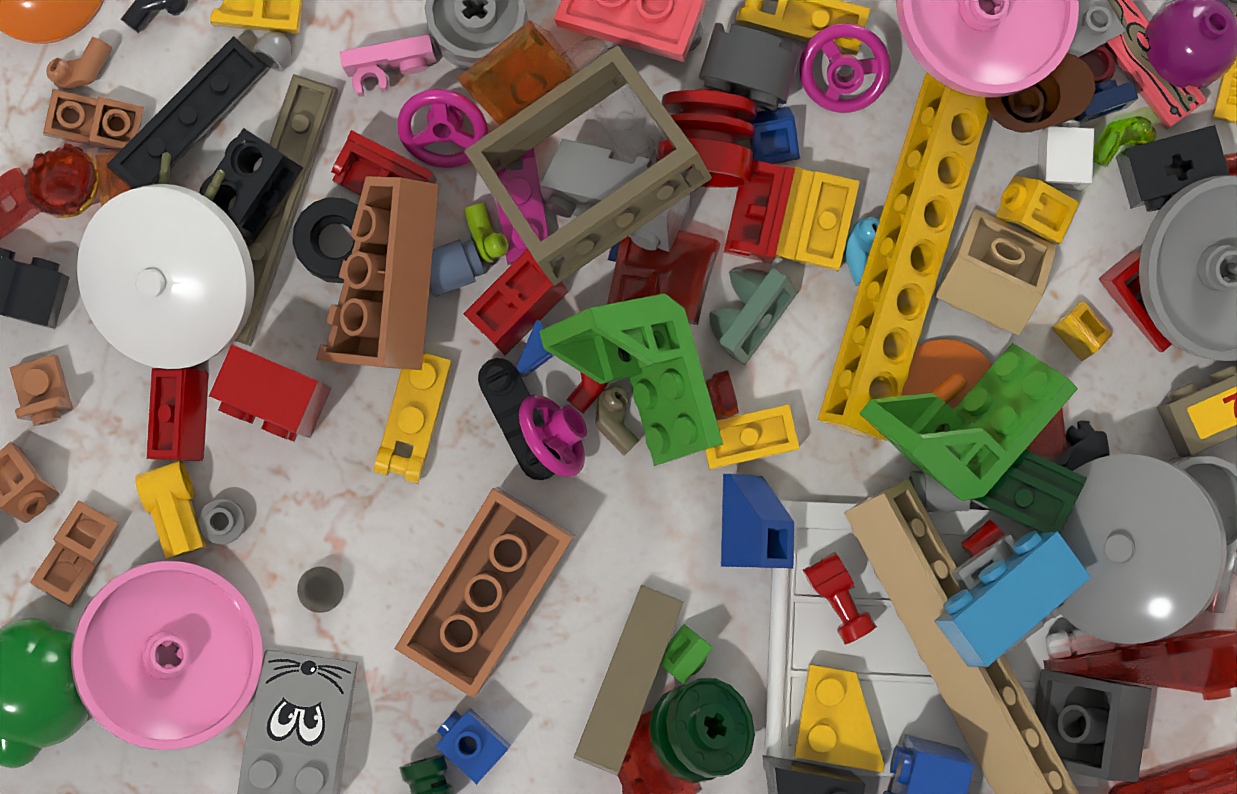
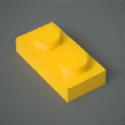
(754, 437)

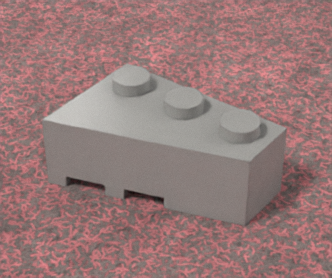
(587, 174)

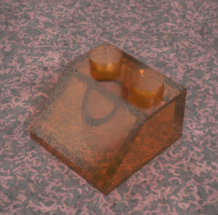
(518, 72)

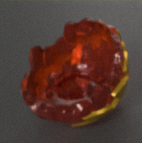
(62, 182)

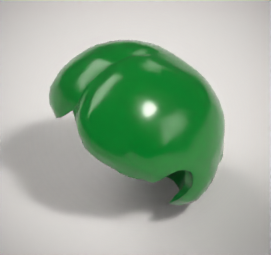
(36, 691)

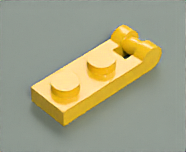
(805, 19)
(413, 418)

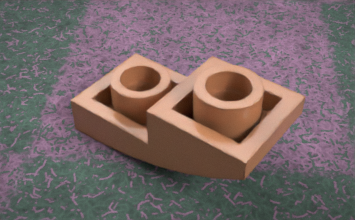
(92, 120)

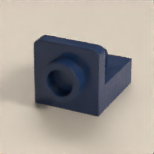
(1109, 99)

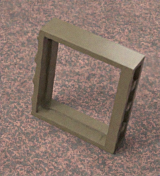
(620, 211)

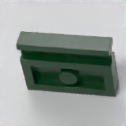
(1035, 493)

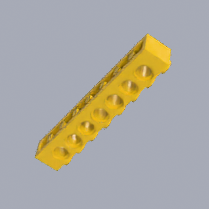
(905, 255)

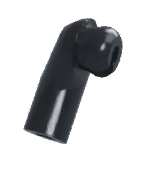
(142, 11)

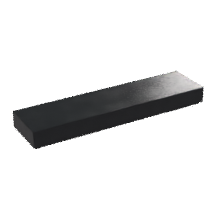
(188, 114)

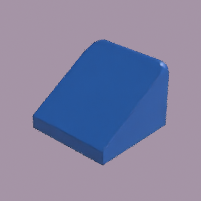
(775, 136)
(533, 354)

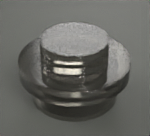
(320, 589)

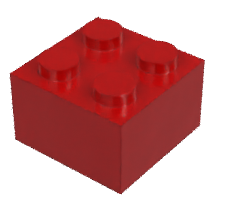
(266, 390)

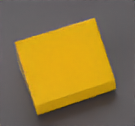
(1082, 331)

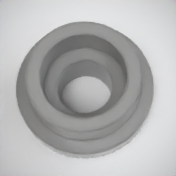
(235, 526)

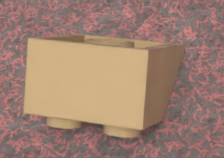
(997, 272)

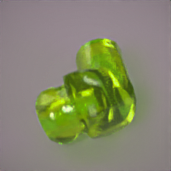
(1122, 132)

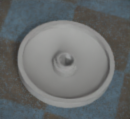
(1192, 269)
(1148, 546)

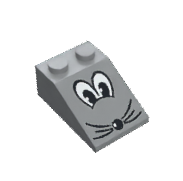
(298, 725)

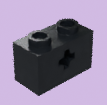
(1145, 165)

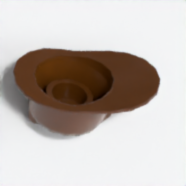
(1049, 102)

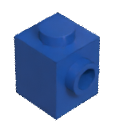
(471, 744)

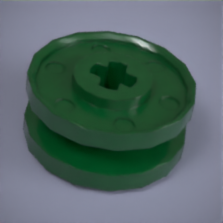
(702, 730)

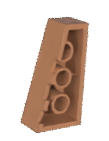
(385, 277)

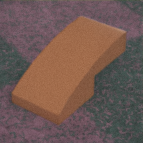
(75, 555)

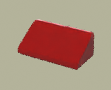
(177, 414)

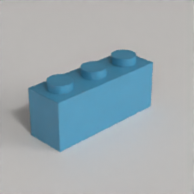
(1011, 598)

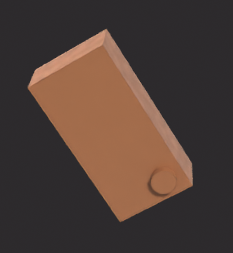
(484, 592)

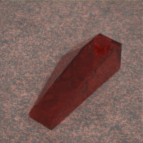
(1188, 662)

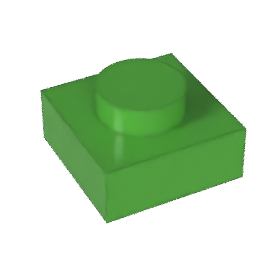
(685, 654)

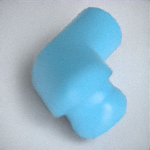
(859, 245)

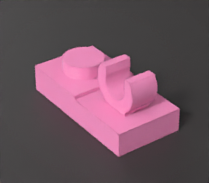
(406, 55)

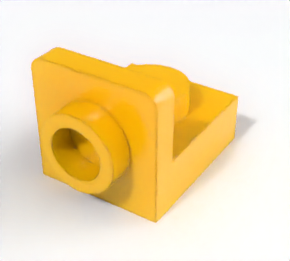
(1037, 208)

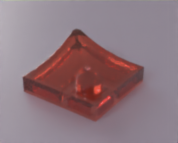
(678, 273)

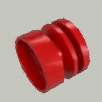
(711, 125)

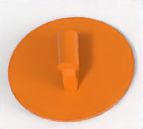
(945, 369)

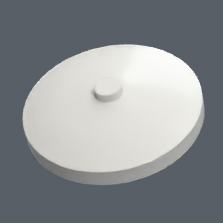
(165, 276)

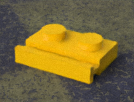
(817, 219)

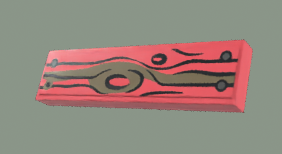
(1130, 53)

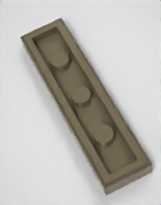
(628, 680)

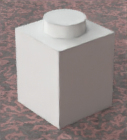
(1066, 156)

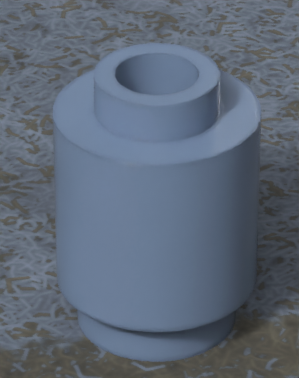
(454, 266)

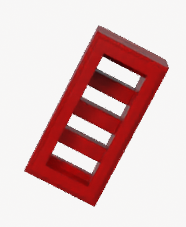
(1123, 294)

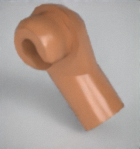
(82, 70)

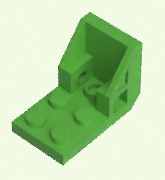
(658, 361)
(983, 431)

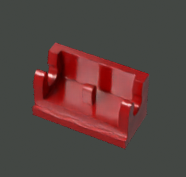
(365, 158)
(759, 213)
(514, 303)

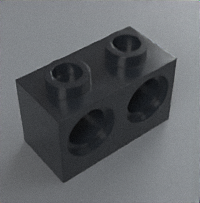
(256, 191)

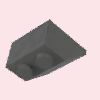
(1094, 723)

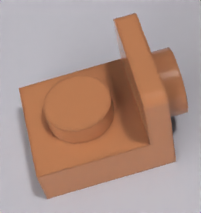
(41, 390)
(21, 487)

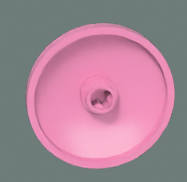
(988, 44)
(166, 655)

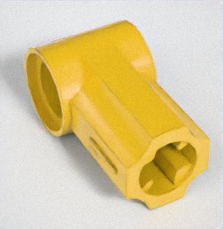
(167, 497)

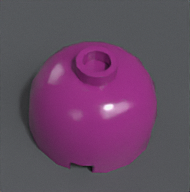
(1192, 42)

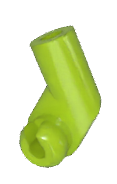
(487, 243)

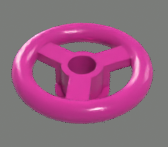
(848, 84)
(443, 125)
(561, 430)

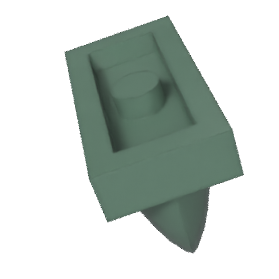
(765, 301)

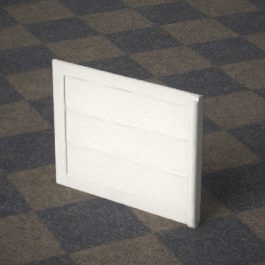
(886, 661)

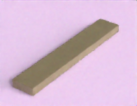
(298, 137)

